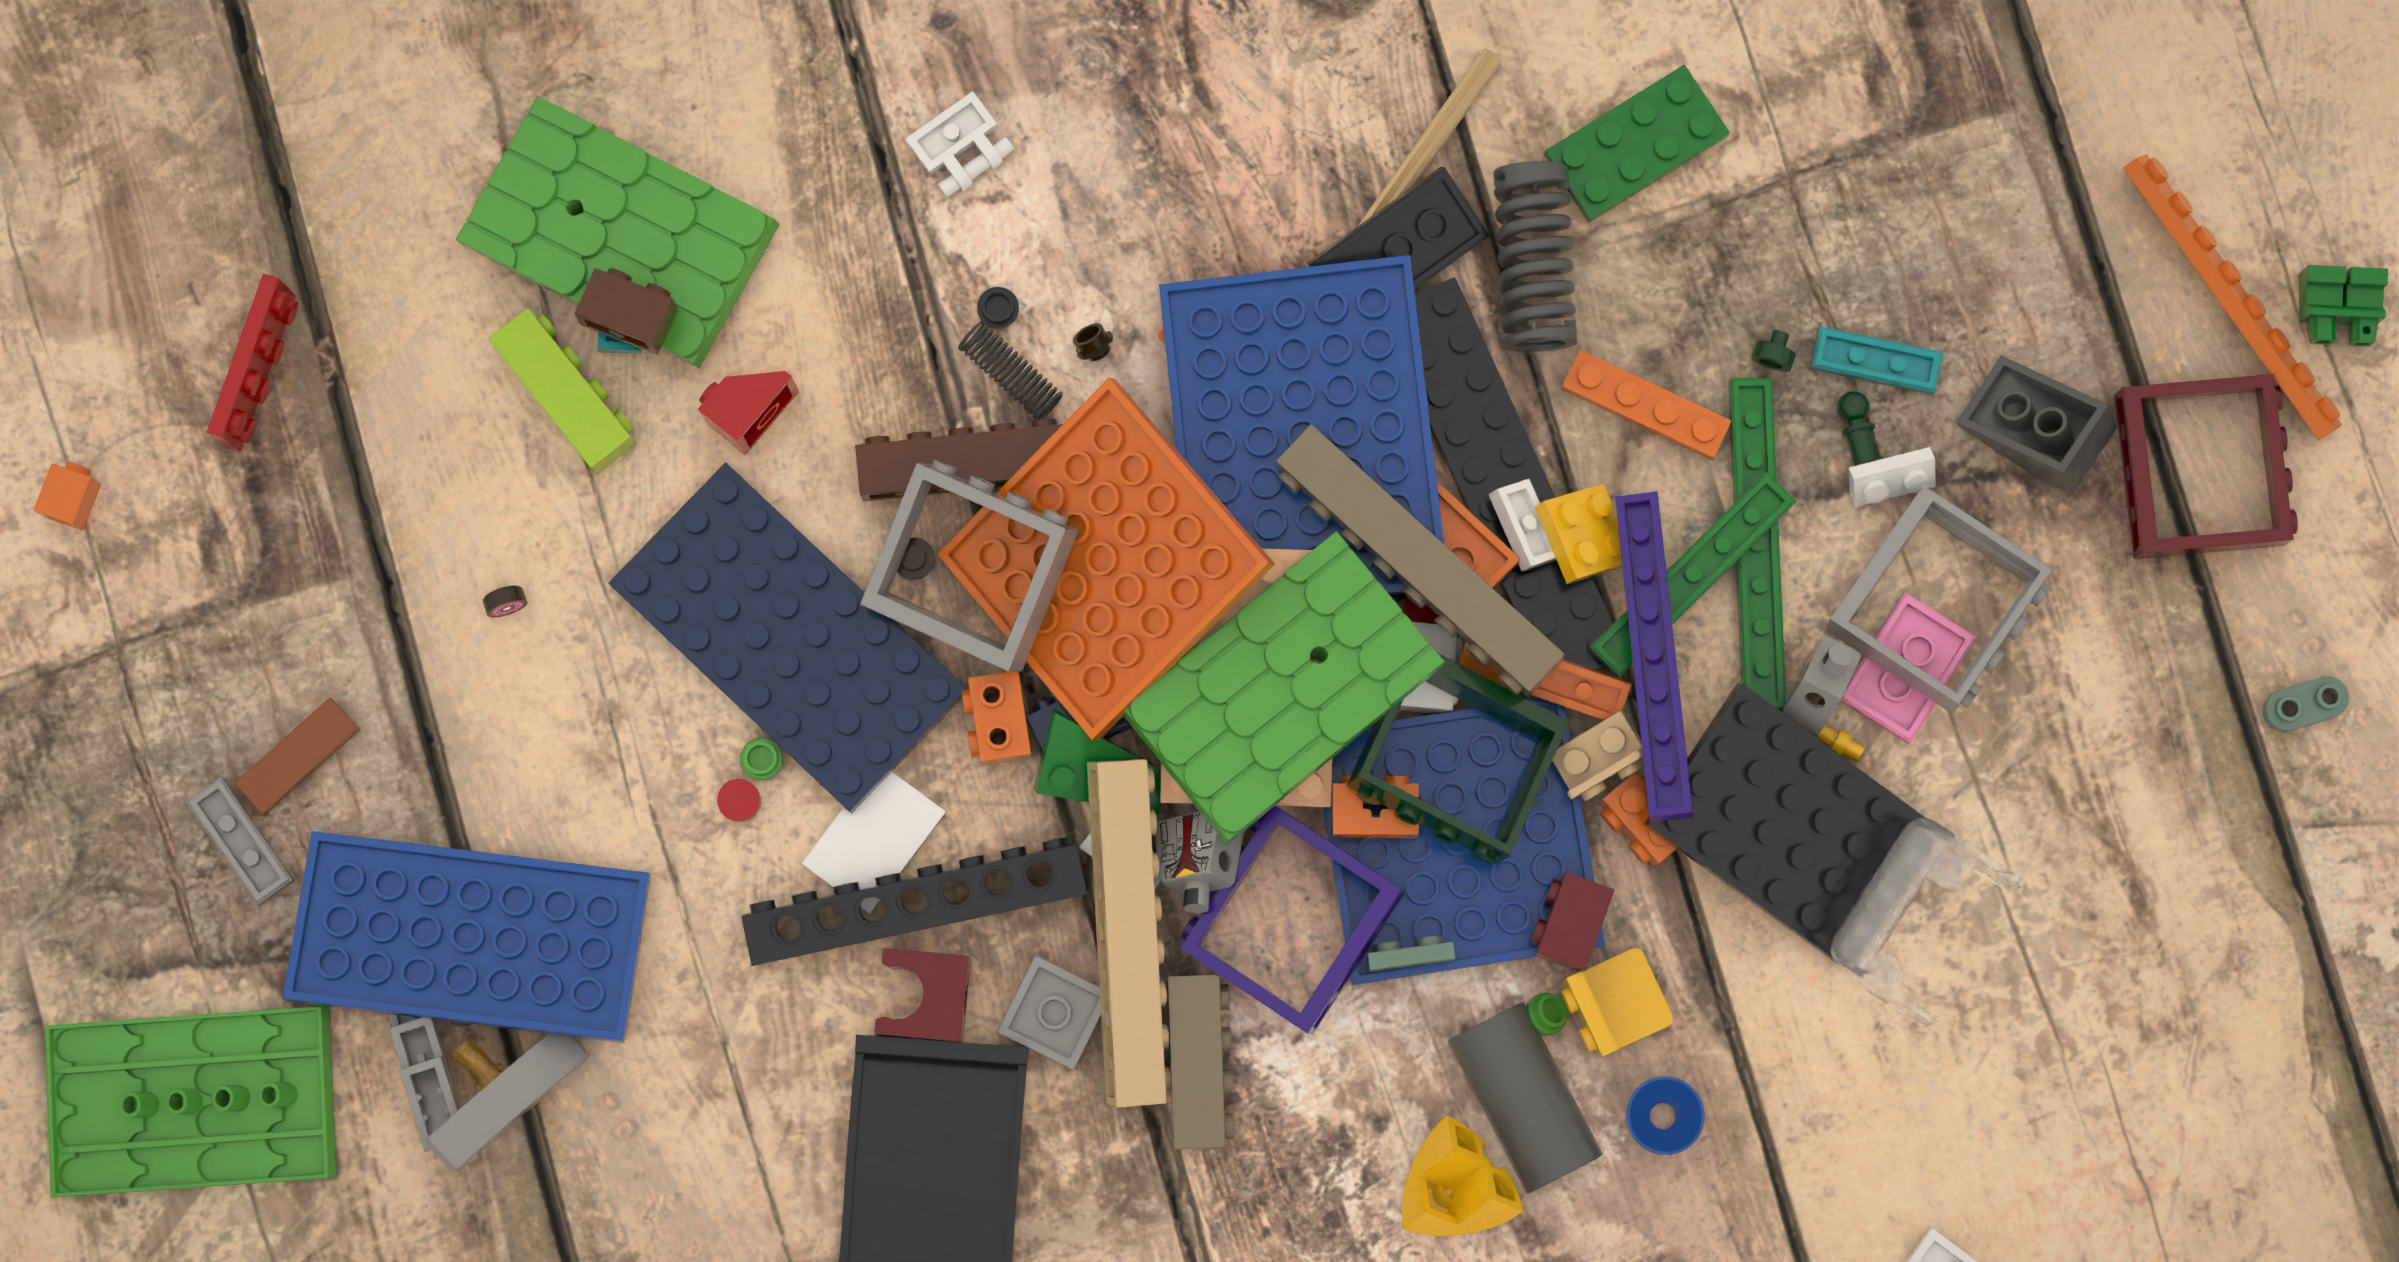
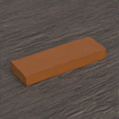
(297, 756)

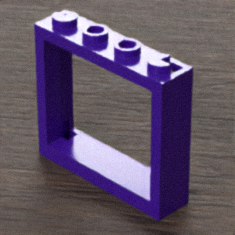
(1349, 956)

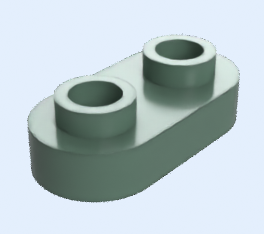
(2307, 704)

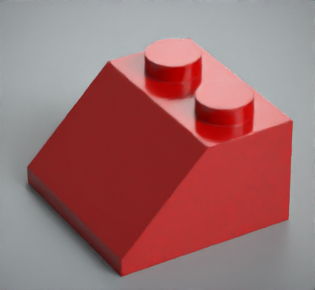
(746, 405)

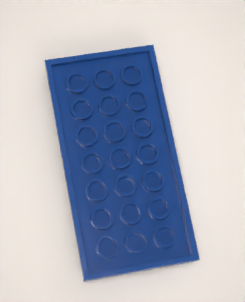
(467, 937)

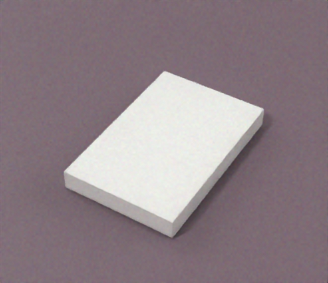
(875, 838)

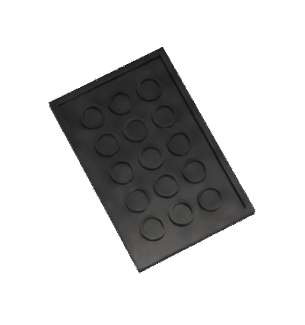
(1784, 818)

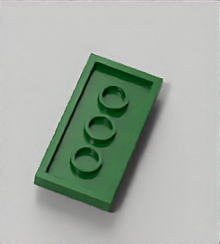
(1638, 143)

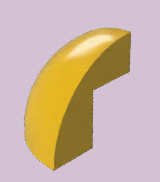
(1455, 1186)

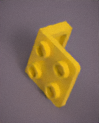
(1616, 1002)

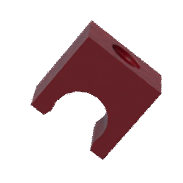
(944, 999)

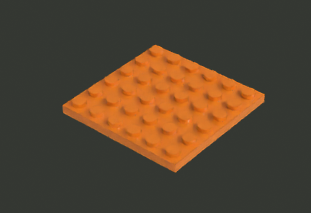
(1144, 574)

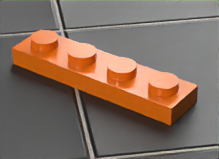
(1646, 405)
(1569, 686)

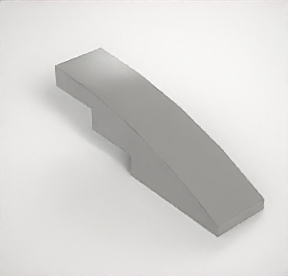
(424, 1072)
(506, 1099)

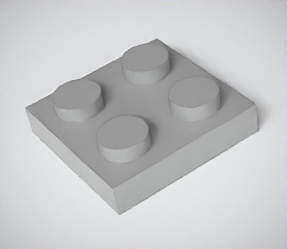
(1053, 1013)

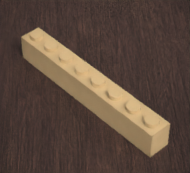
(1128, 932)

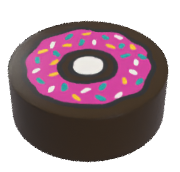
(504, 601)

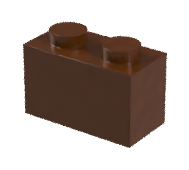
(626, 309)

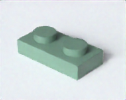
(1391, 956)

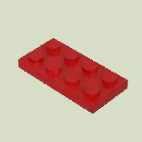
(248, 372)

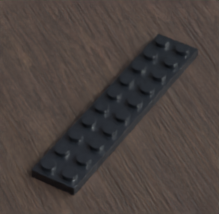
(1491, 450)

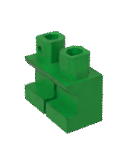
(2342, 297)

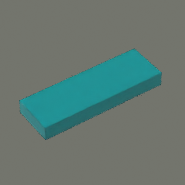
(1876, 360)

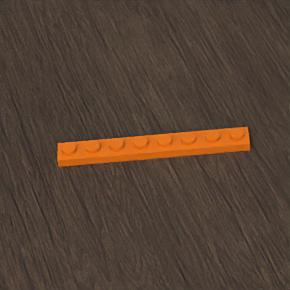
(2244, 309)

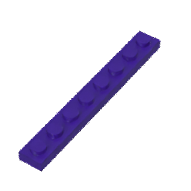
(1654, 657)

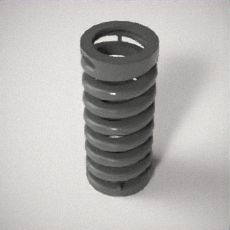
(1506, 180)

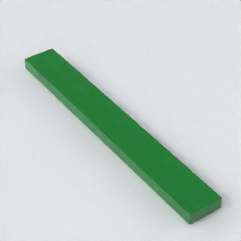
(1759, 567)

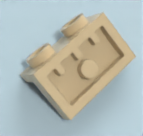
(1598, 755)

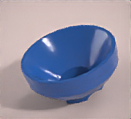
(1687, 1109)

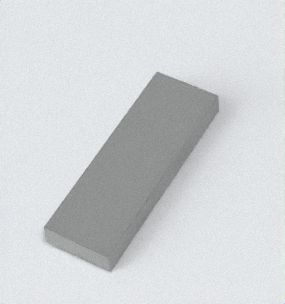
(240, 841)

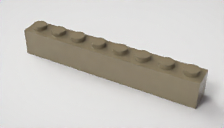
(1419, 561)

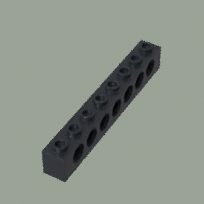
(768, 945)

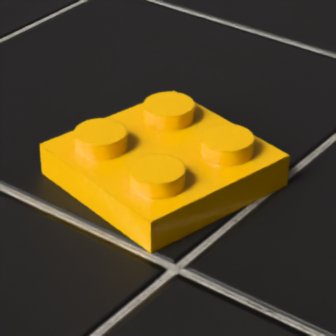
(1582, 532)

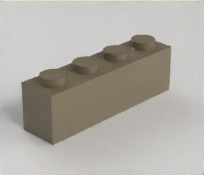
(1198, 1062)

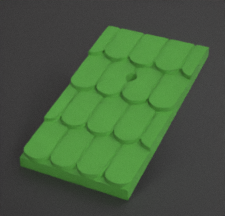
(590, 201)
(1253, 712)
(190, 1101)

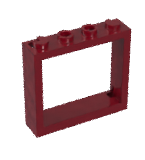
(2137, 472)

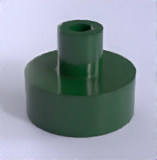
(1774, 353)

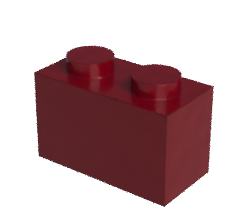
(1572, 921)

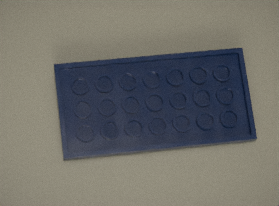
(788, 637)

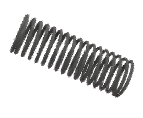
(980, 332)

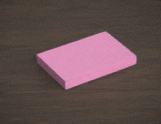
(1925, 641)

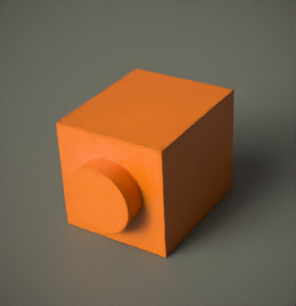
(67, 495)

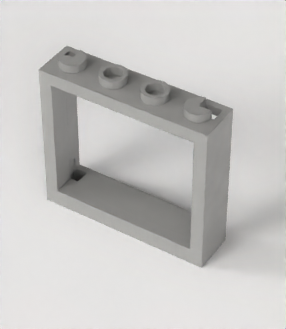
(1982, 539)
(1040, 592)

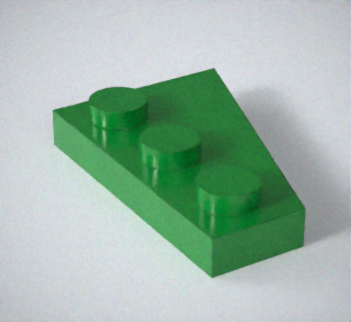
(1065, 760)

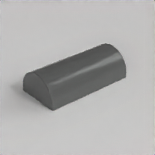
(1525, 1098)

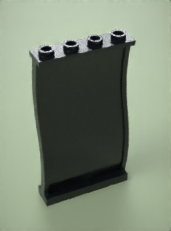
(933, 1151)

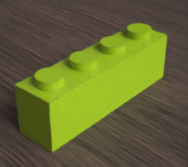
(562, 390)

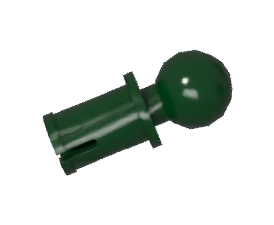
(1853, 409)

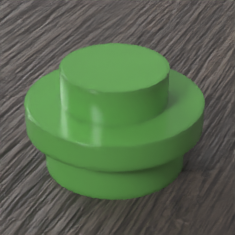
(761, 759)
(1547, 1013)

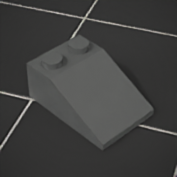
(2039, 423)

